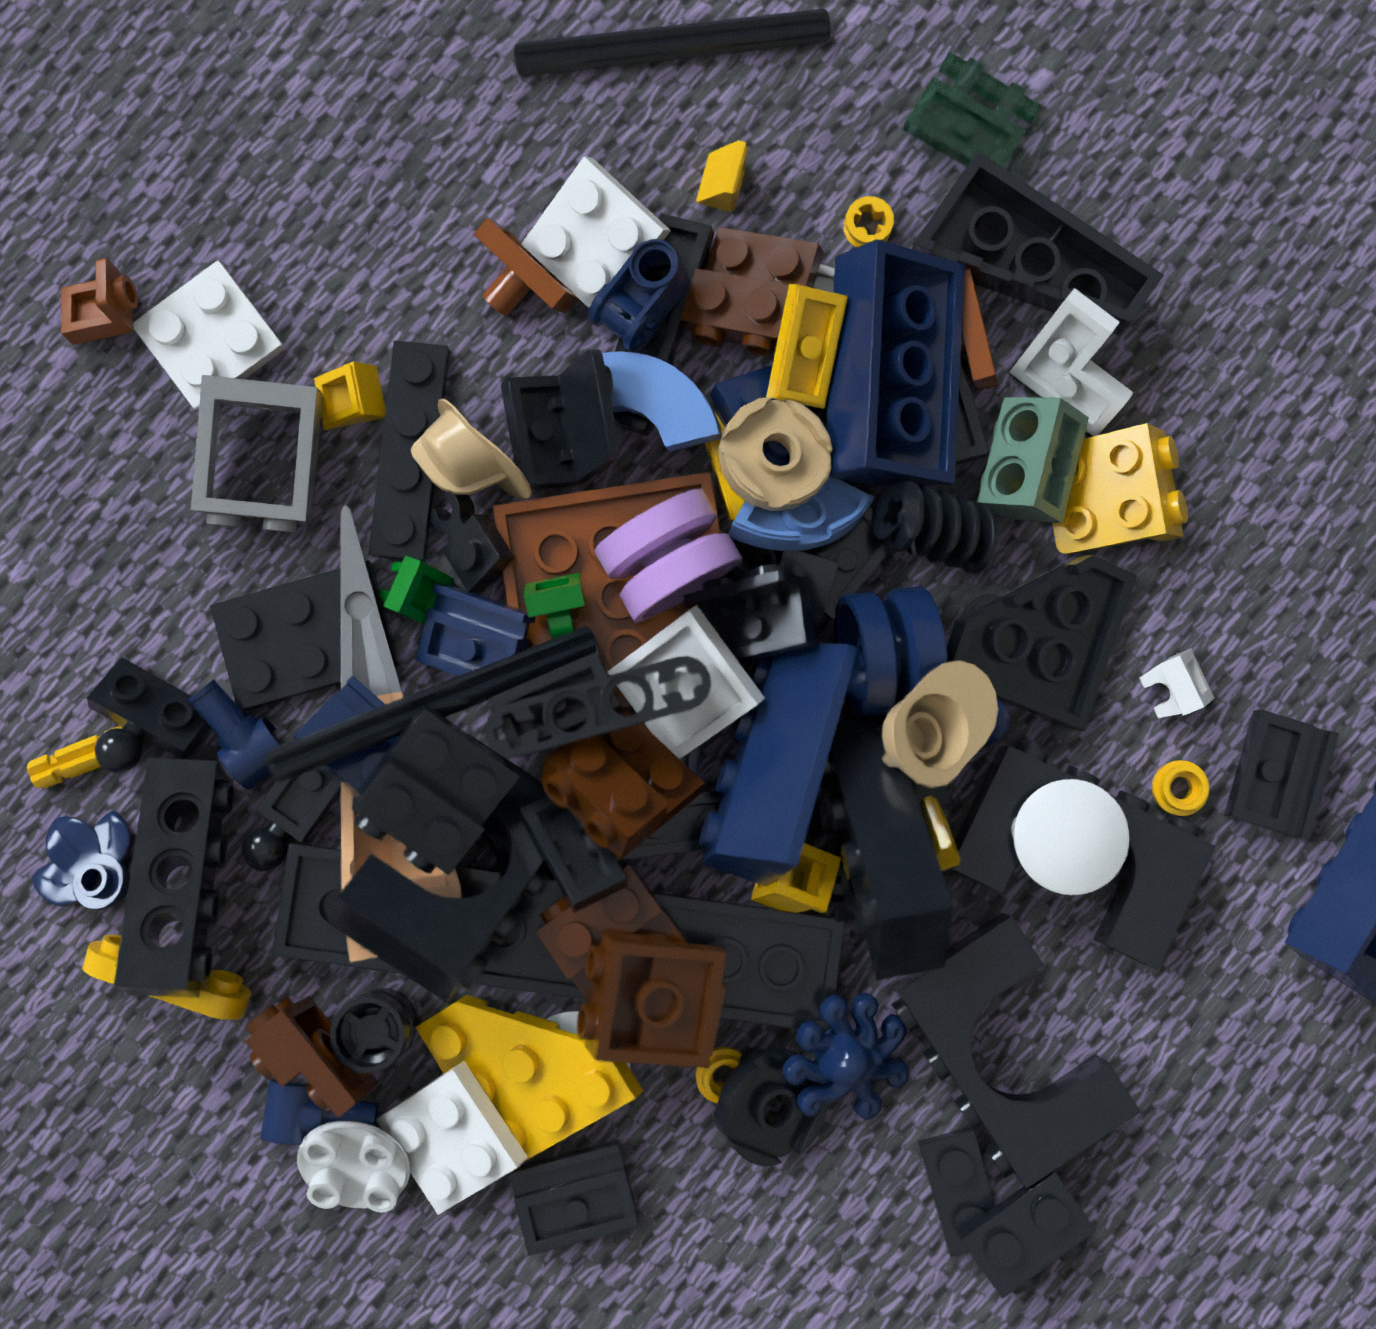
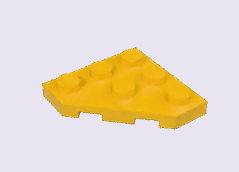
(529, 1069)

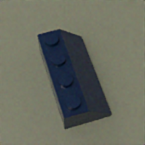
(896, 366)
(777, 763)
(1340, 919)

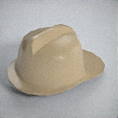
(463, 459)
(940, 724)

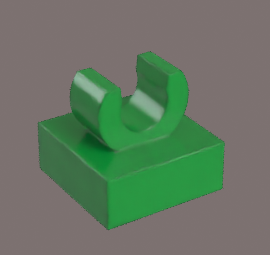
(413, 588)
(555, 599)

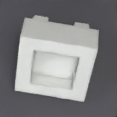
(1186, 684)

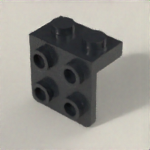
(563, 423)

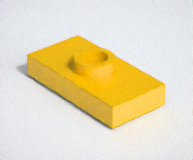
(806, 345)

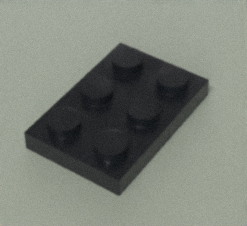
(287, 638)

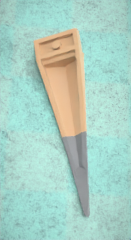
(369, 660)

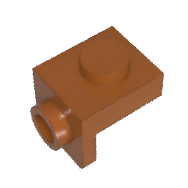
(98, 306)

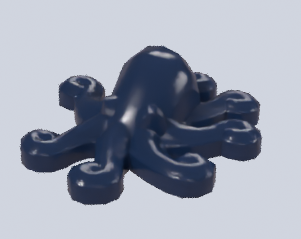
(847, 1057)

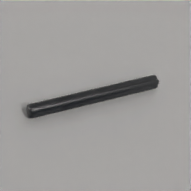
(672, 42)
(445, 698)

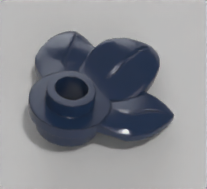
(79, 855)

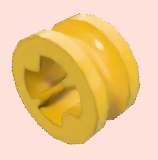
(878, 210)

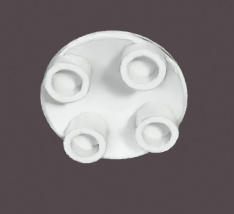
(1071, 837)
(353, 1166)

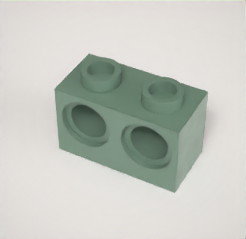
(1033, 459)

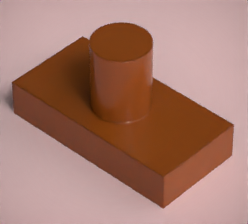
(520, 274)
(975, 339)

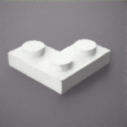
(1061, 366)

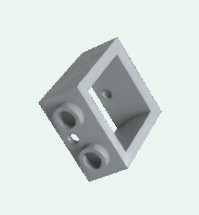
(265, 396)

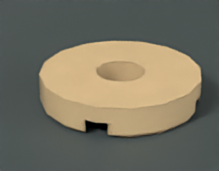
(753, 475)

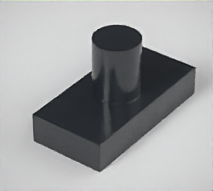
(578, 864)

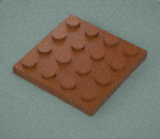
(559, 539)

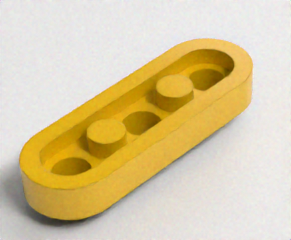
(218, 998)

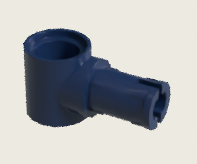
(241, 737)
(293, 1114)

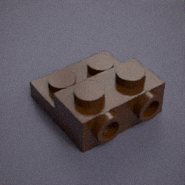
(746, 288)
(620, 785)
(630, 910)
(651, 1000)
(296, 1041)

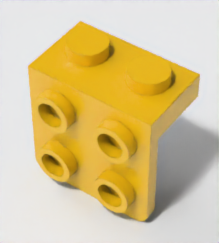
(1123, 492)

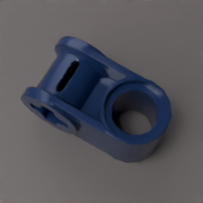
(638, 299)

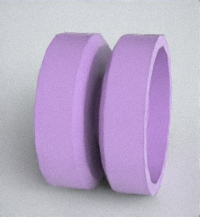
(667, 554)

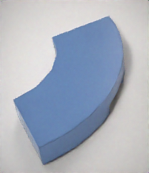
(664, 397)
(813, 524)

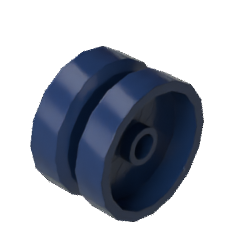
(894, 643)

